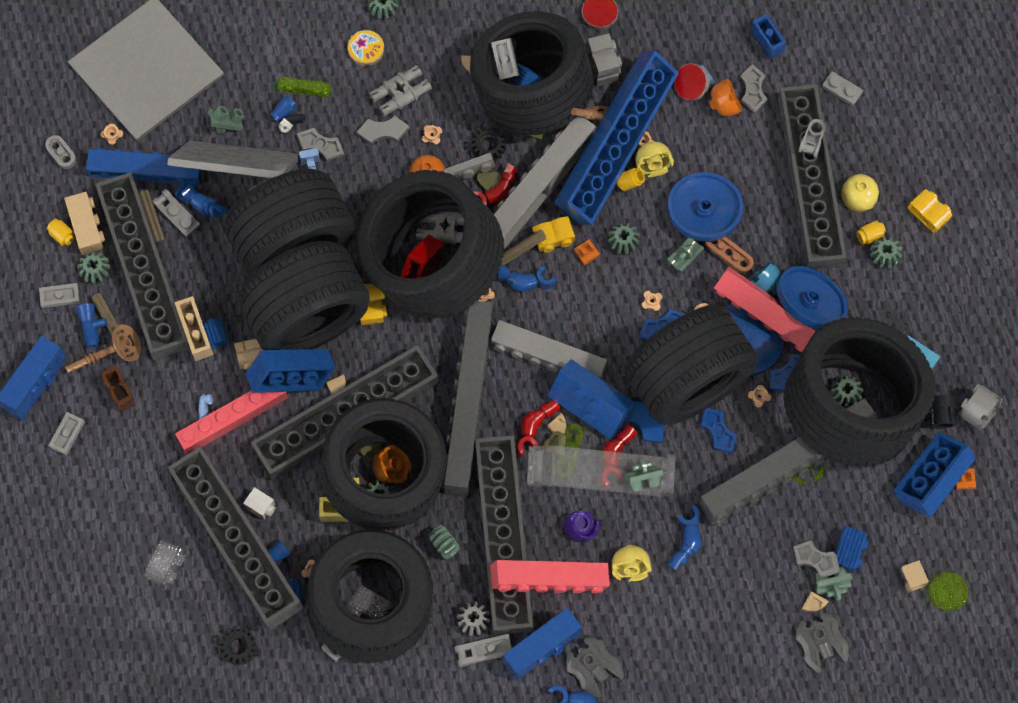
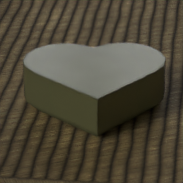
(488, 180)
(557, 439)
(370, 451)

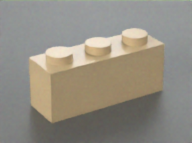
(85, 222)
(194, 328)

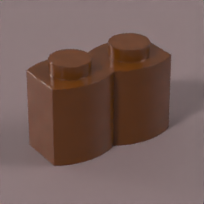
(117, 387)

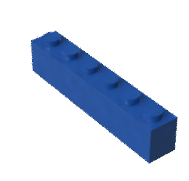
(141, 165)

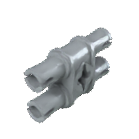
(401, 82)
(441, 219)

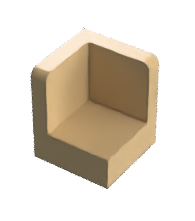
(914, 576)

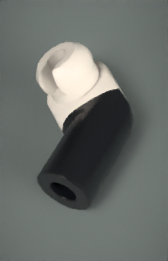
(288, 121)

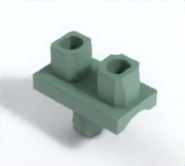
(226, 120)
(685, 255)
(635, 478)
(834, 586)

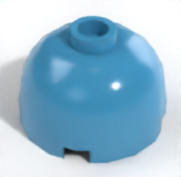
(767, 278)

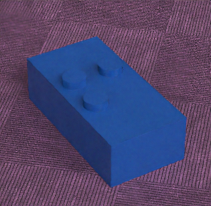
(290, 370)
(32, 377)
(590, 398)
(934, 474)
(542, 644)

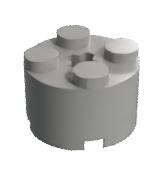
(980, 407)

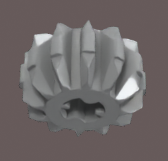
(479, 623)

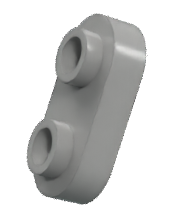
(61, 152)

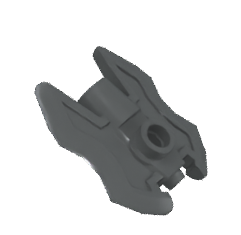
(820, 639)
(592, 663)

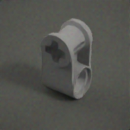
(812, 141)

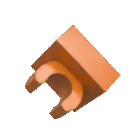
(586, 252)
(967, 480)

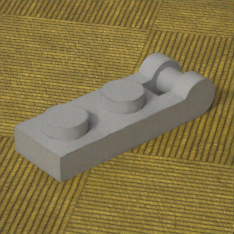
(469, 168)
(176, 213)
(483, 650)

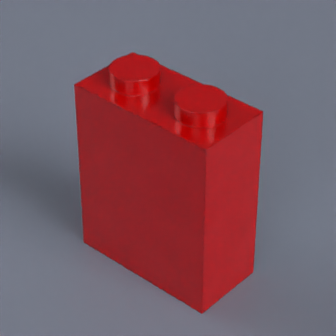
(423, 258)

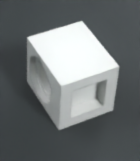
(260, 504)

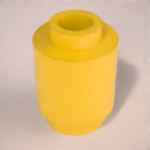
(630, 179)
(61, 232)
(870, 232)

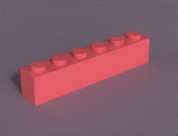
(763, 307)
(227, 418)
(549, 576)

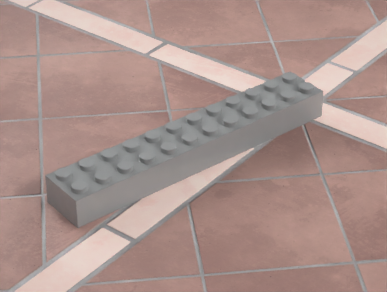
(543, 177)

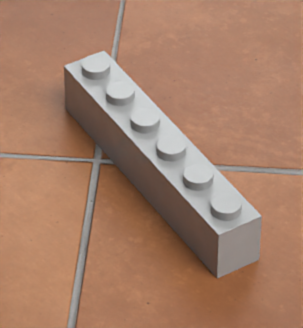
(542, 350)

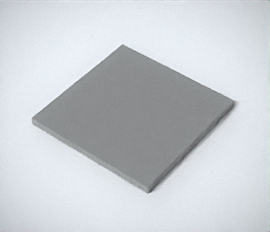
(146, 68)
(233, 159)

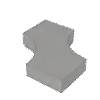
(753, 97)
(391, 129)
(328, 147)
(825, 563)

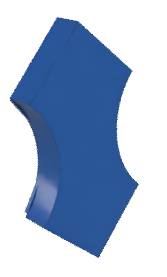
(652, 326)
(779, 377)
(650, 428)
(723, 438)

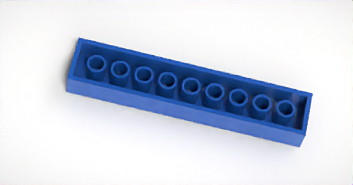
(616, 138)

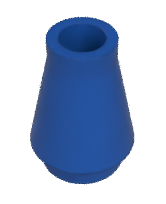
(283, 108)

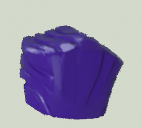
(581, 526)

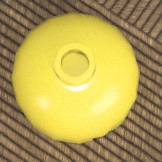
(654, 158)
(860, 193)
(631, 562)

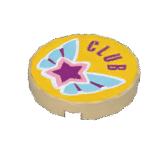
(365, 47)

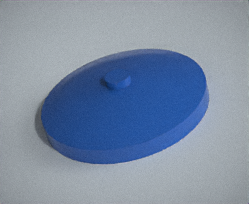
(705, 206)
(811, 296)
(765, 342)

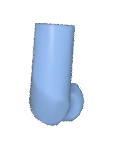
(203, 405)

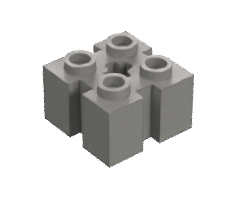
(603, 59)

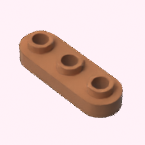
(734, 260)

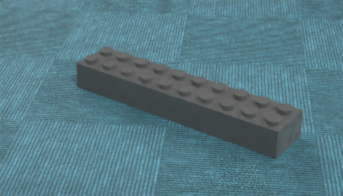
(811, 180)
(142, 266)
(467, 404)
(306, 432)
(766, 476)
(502, 529)
(235, 538)

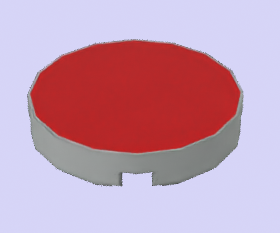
(599, 13)
(691, 82)

